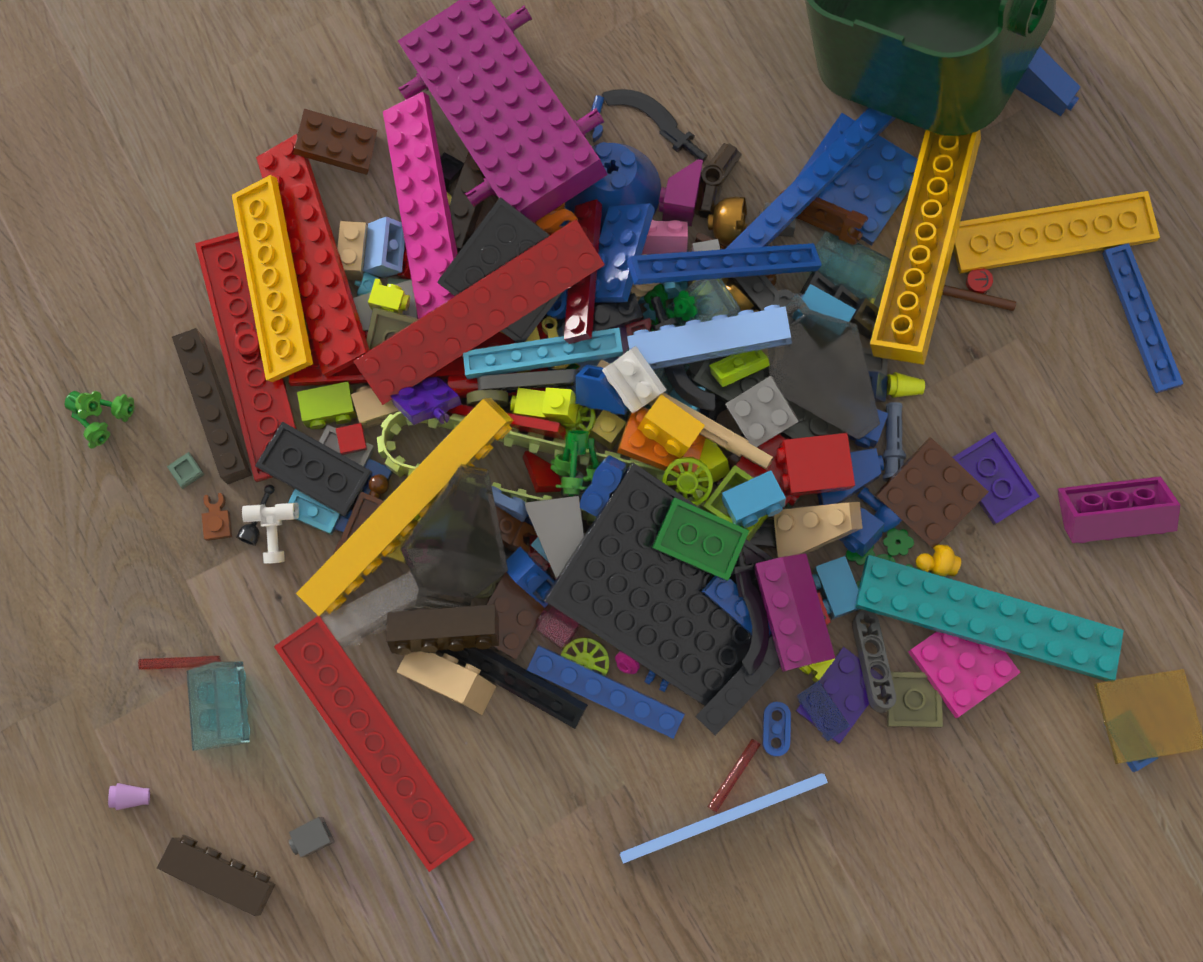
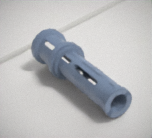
(893, 455)

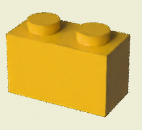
(670, 426)

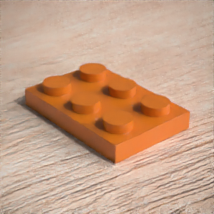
(639, 447)

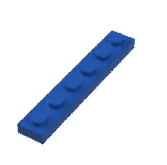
(1142, 318)
(606, 691)

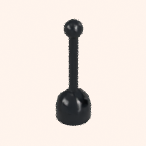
(249, 532)

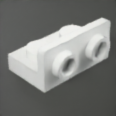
(634, 380)

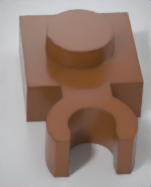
(216, 522)

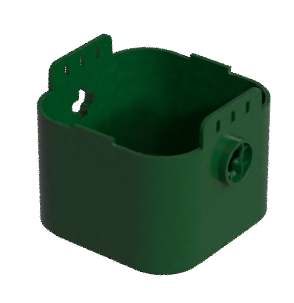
(928, 60)

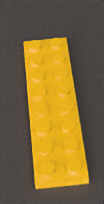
(1055, 232)
(272, 279)

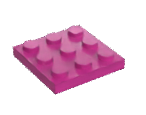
(962, 669)

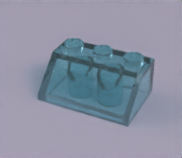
(853, 266)
(218, 705)

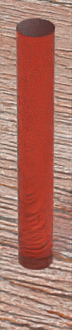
(177, 662)
(734, 775)

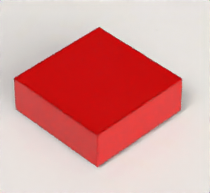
(351, 439)

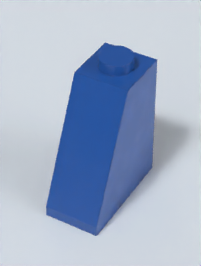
(1049, 84)
(866, 469)

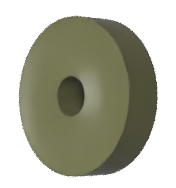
(499, 396)

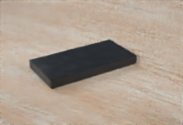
(314, 469)

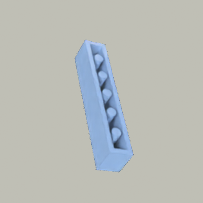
(713, 338)

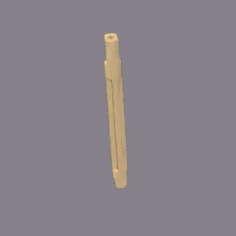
(719, 433)

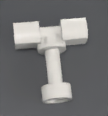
(271, 518)

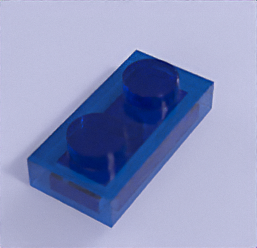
(822, 711)

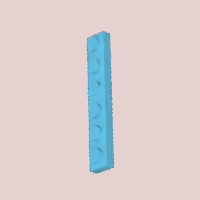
(541, 354)

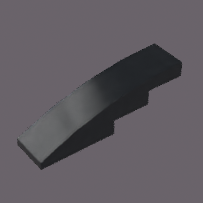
(865, 312)

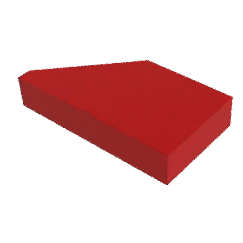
(541, 474)

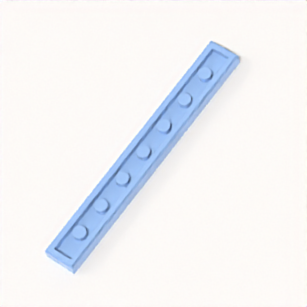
(723, 817)

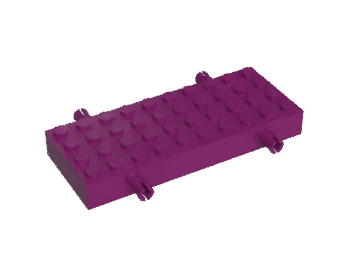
(502, 108)

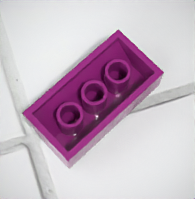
(1118, 509)
(794, 611)

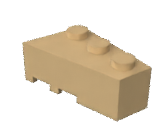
(812, 527)
(448, 679)

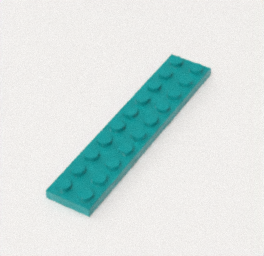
(989, 618)

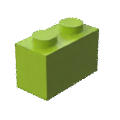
(327, 405)

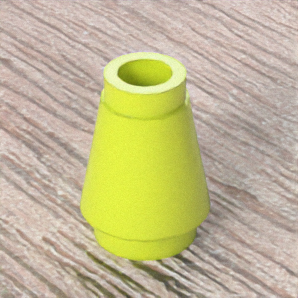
(904, 385)

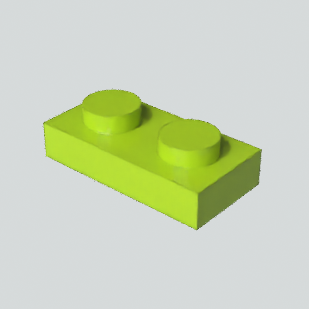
(738, 366)

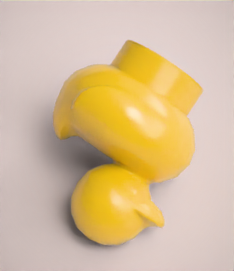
(942, 562)

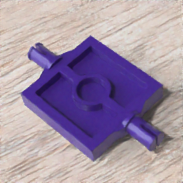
(426, 401)

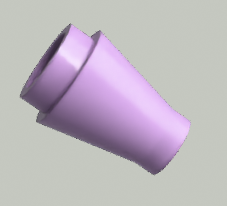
(127, 796)

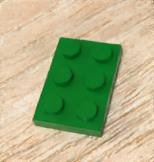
(700, 539)

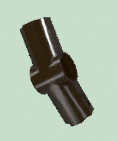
(719, 167)

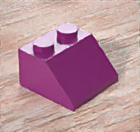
(681, 194)

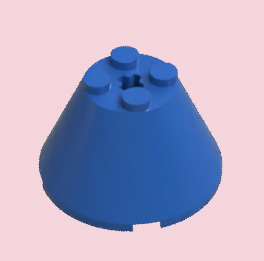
(629, 180)

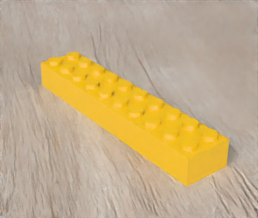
(924, 247)
(403, 508)

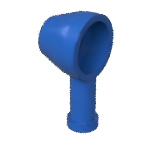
(883, 512)

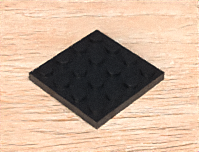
(494, 243)

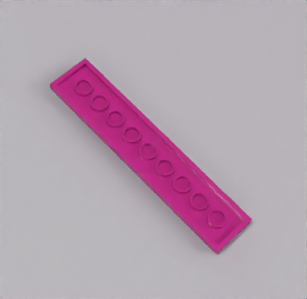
(421, 198)

